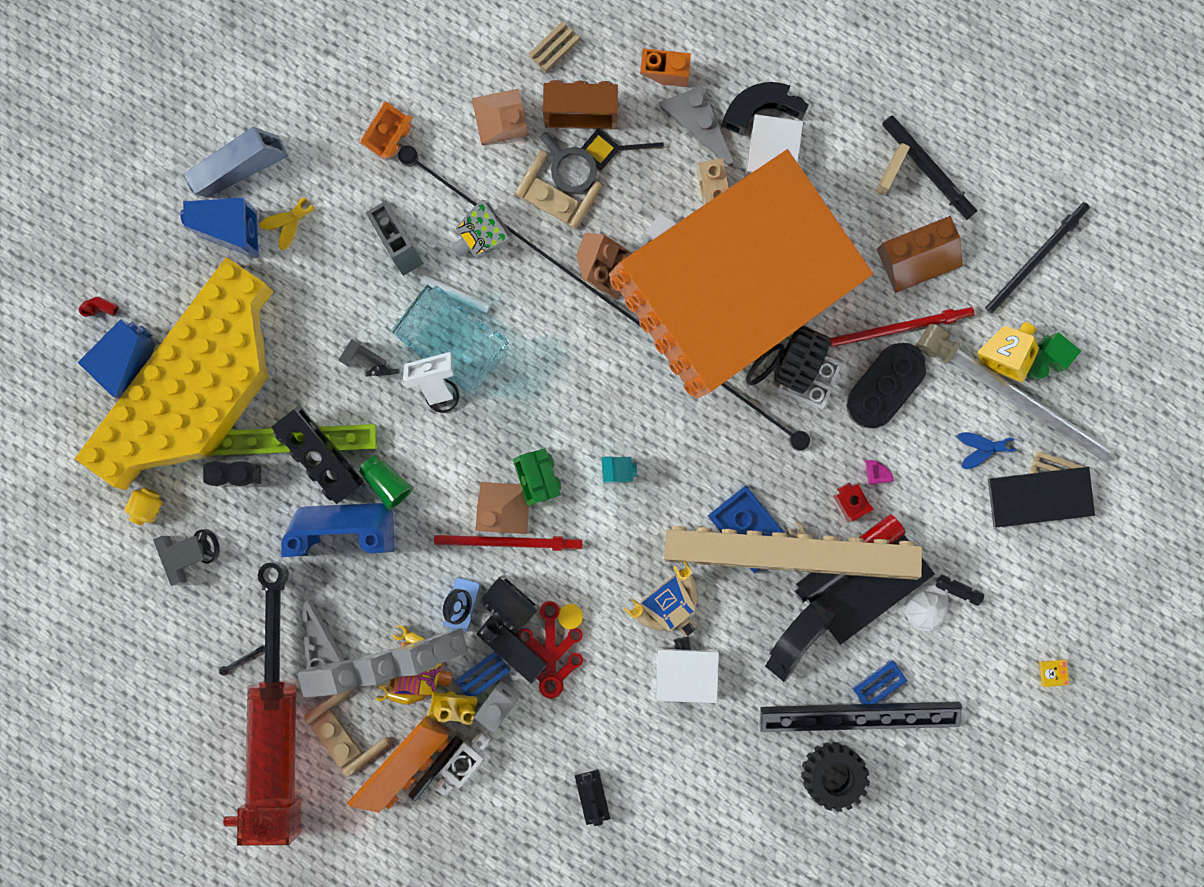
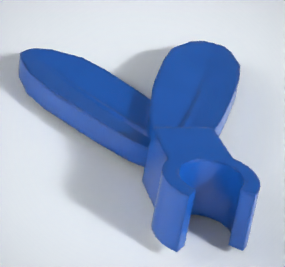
(984, 447)

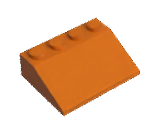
(401, 765)

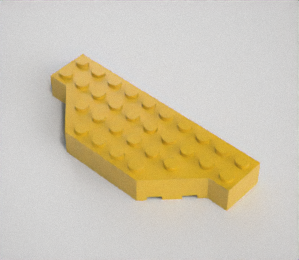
(190, 384)

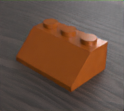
(921, 254)

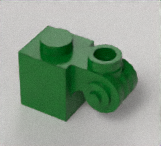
(1054, 351)

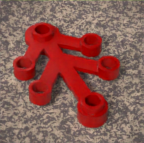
(553, 653)

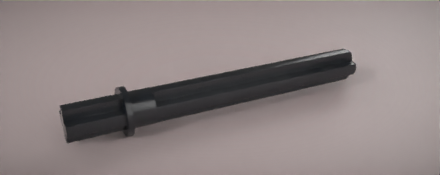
(930, 168)

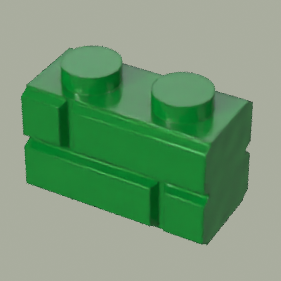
(537, 476)

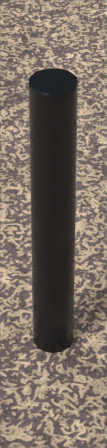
(435, 768)

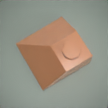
(500, 116)
(501, 508)

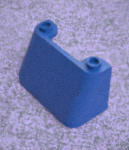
(369, 520)

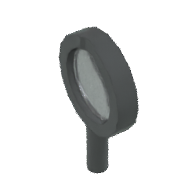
(572, 168)

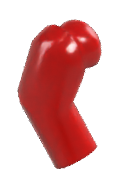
(96, 305)

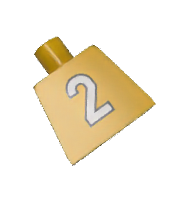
(1010, 351)

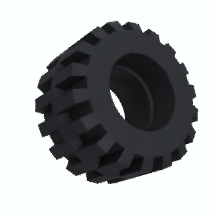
(802, 359)
(853, 787)

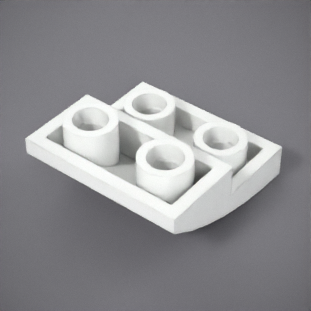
(821, 387)

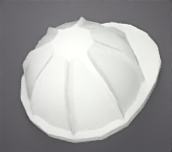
(927, 608)

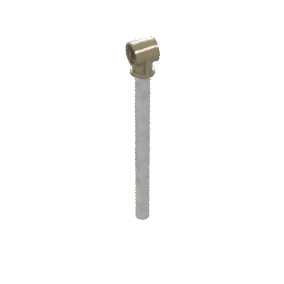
(936, 343)

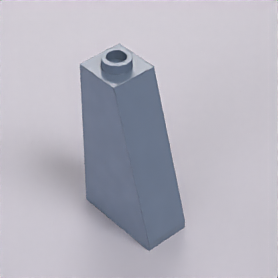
(236, 161)

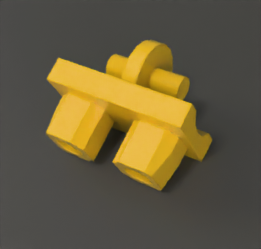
(452, 707)

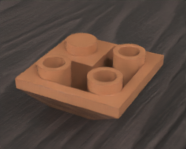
(597, 258)

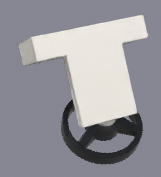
(430, 377)

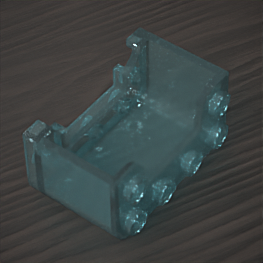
(437, 327)

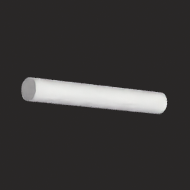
(456, 294)

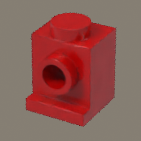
(851, 511)

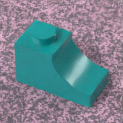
(618, 470)

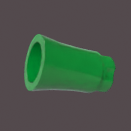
(385, 482)

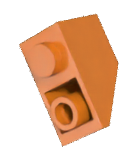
(666, 66)

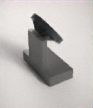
(380, 366)
(185, 553)

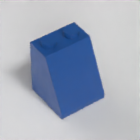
(224, 222)
(119, 356)

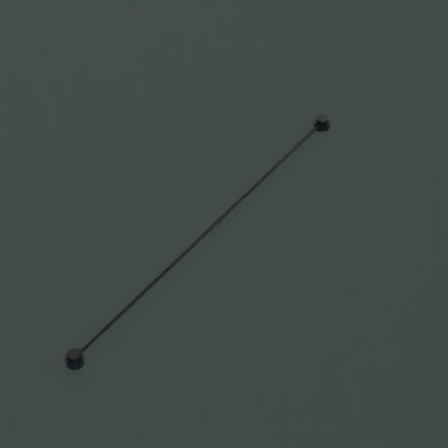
(409, 157)

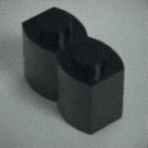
(227, 474)

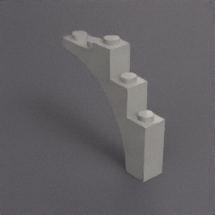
(382, 666)

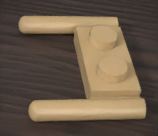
(552, 200)
(338, 740)

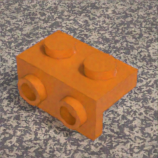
(385, 131)

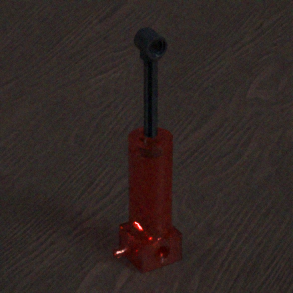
(270, 806)

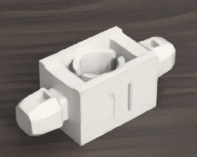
(450, 775)

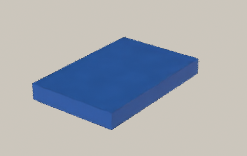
(744, 514)

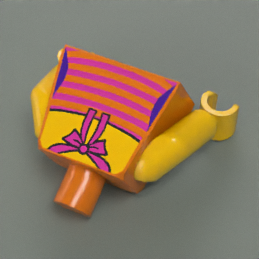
(414, 688)

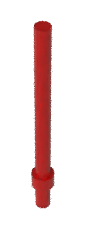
(947, 317)
(556, 543)

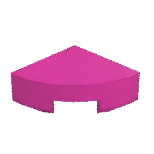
(877, 472)

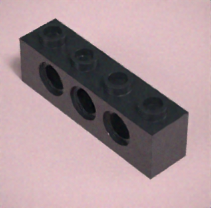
(316, 440)

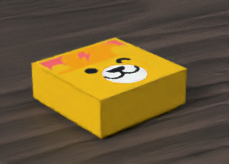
(1054, 673)

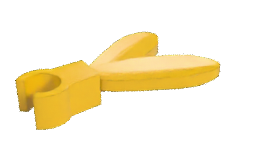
(288, 221)

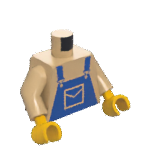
(669, 604)

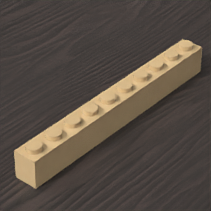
(794, 554)

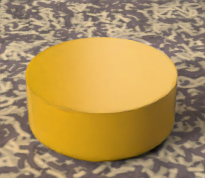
(570, 616)

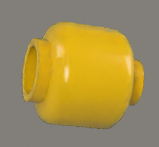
(143, 506)

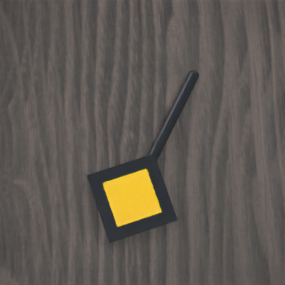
(604, 148)

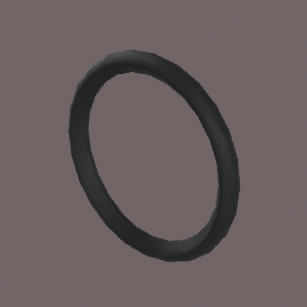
(755, 365)

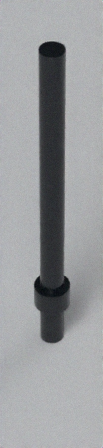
(1068, 224)

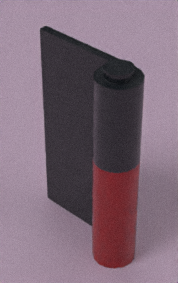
(861, 597)

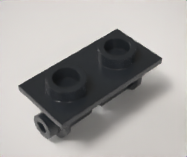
(592, 797)

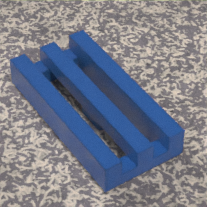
(897, 672)
(465, 688)

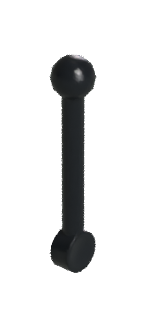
(225, 669)

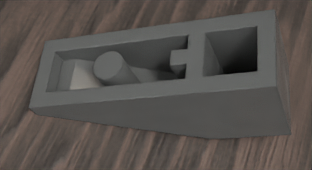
(394, 238)

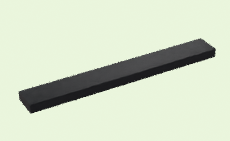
(860, 716)

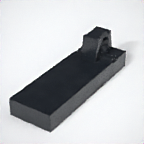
(512, 649)

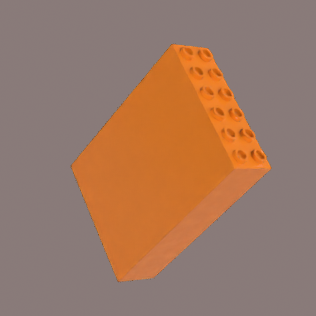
(740, 274)

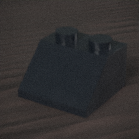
(509, 604)

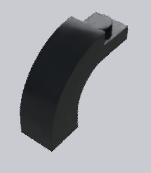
(758, 98)
(800, 636)

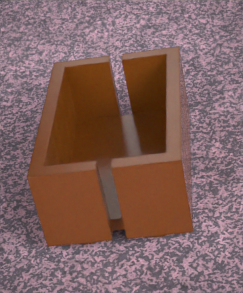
(580, 105)

